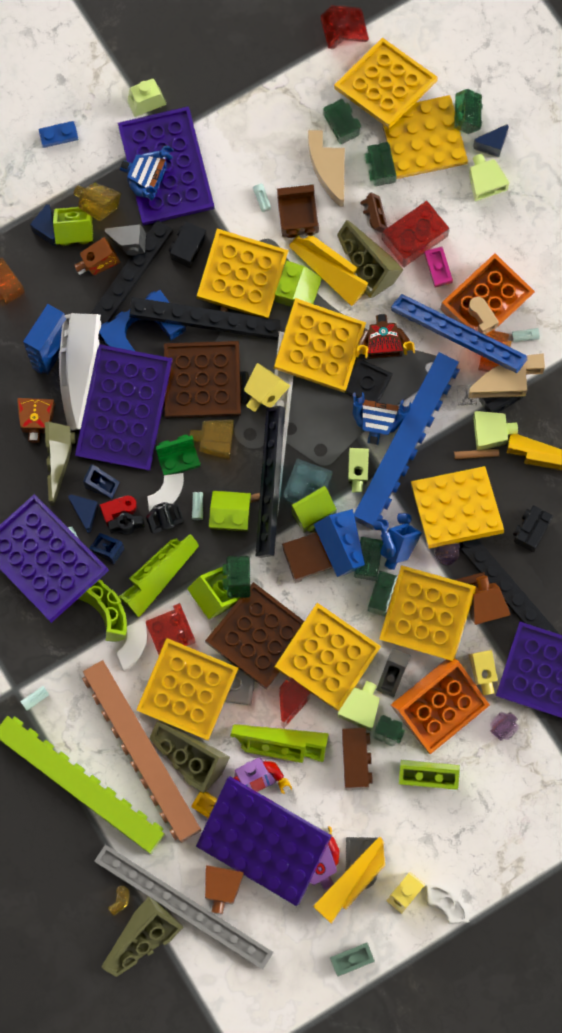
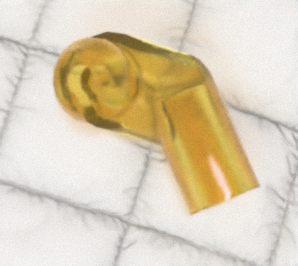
(121, 901)

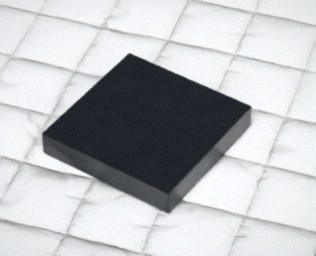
(369, 380)

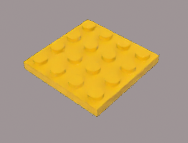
(385, 83)
(426, 139)
(242, 274)
(319, 345)
(457, 507)
(427, 613)
(327, 656)
(187, 689)

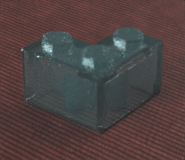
(306, 476)

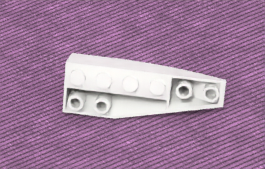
(76, 363)

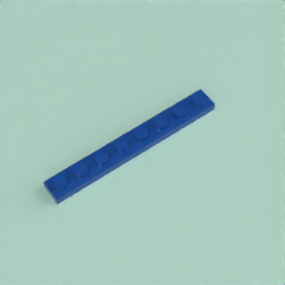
(459, 333)

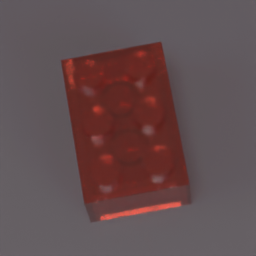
(415, 233)

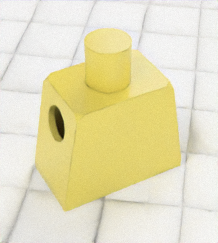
(264, 388)
(483, 661)
(405, 892)

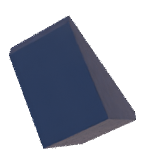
(492, 142)
(43, 225)
(100, 482)
(85, 509)
(107, 547)

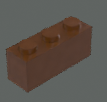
(356, 759)

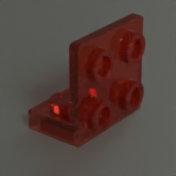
(343, 24)
(171, 626)

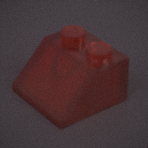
(292, 700)

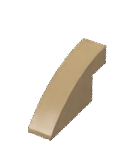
(328, 166)
(506, 383)

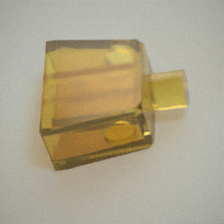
(97, 200)
(215, 438)

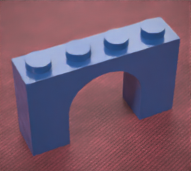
(114, 333)
(44, 339)

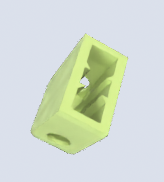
(145, 97)
(486, 178)
(492, 429)
(358, 460)
(361, 706)

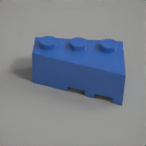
(341, 542)

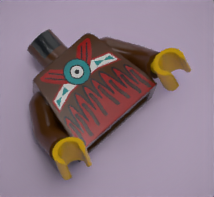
(384, 340)

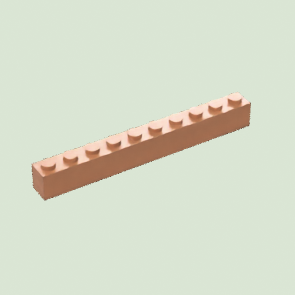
(142, 752)

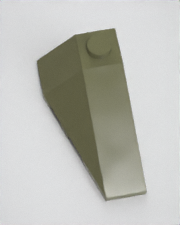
(372, 262)
(59, 446)
(193, 758)
(145, 931)

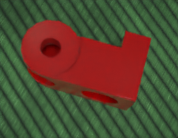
(118, 506)

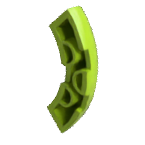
(110, 609)

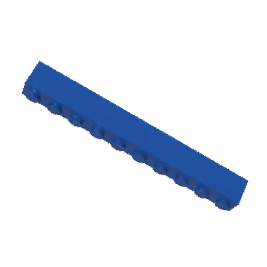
(406, 439)

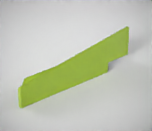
(157, 574)
(281, 743)

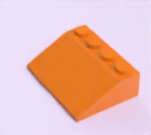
(496, 285)
(440, 704)

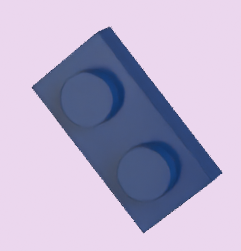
(58, 134)

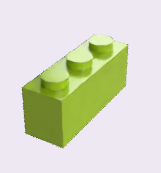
(429, 774)

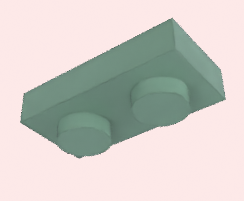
(352, 959)

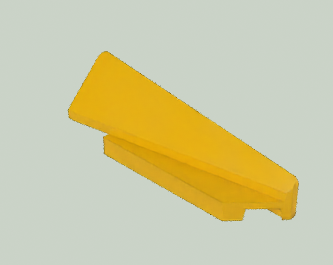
(330, 267)
(535, 452)
(352, 882)

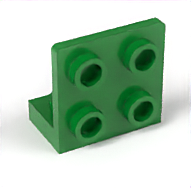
(177, 455)

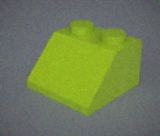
(72, 226)
(297, 283)
(313, 509)
(229, 511)
(209, 593)

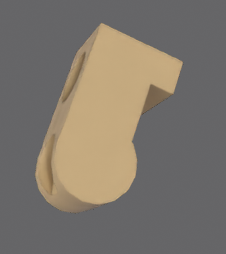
(481, 311)

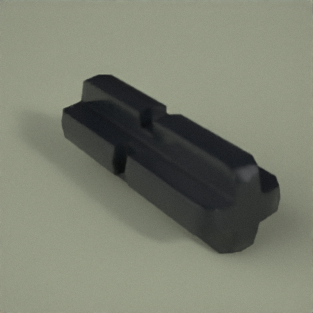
(244, 377)

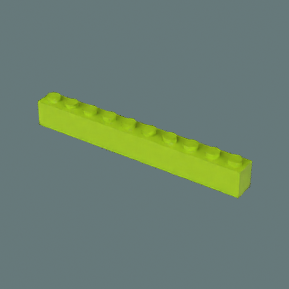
(79, 785)

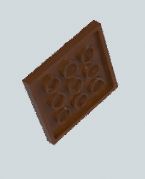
(203, 379)
(255, 635)

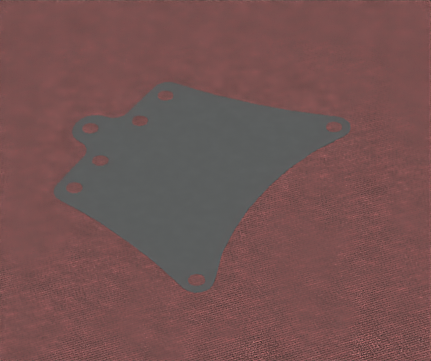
(317, 410)

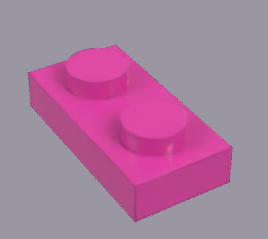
(438, 266)

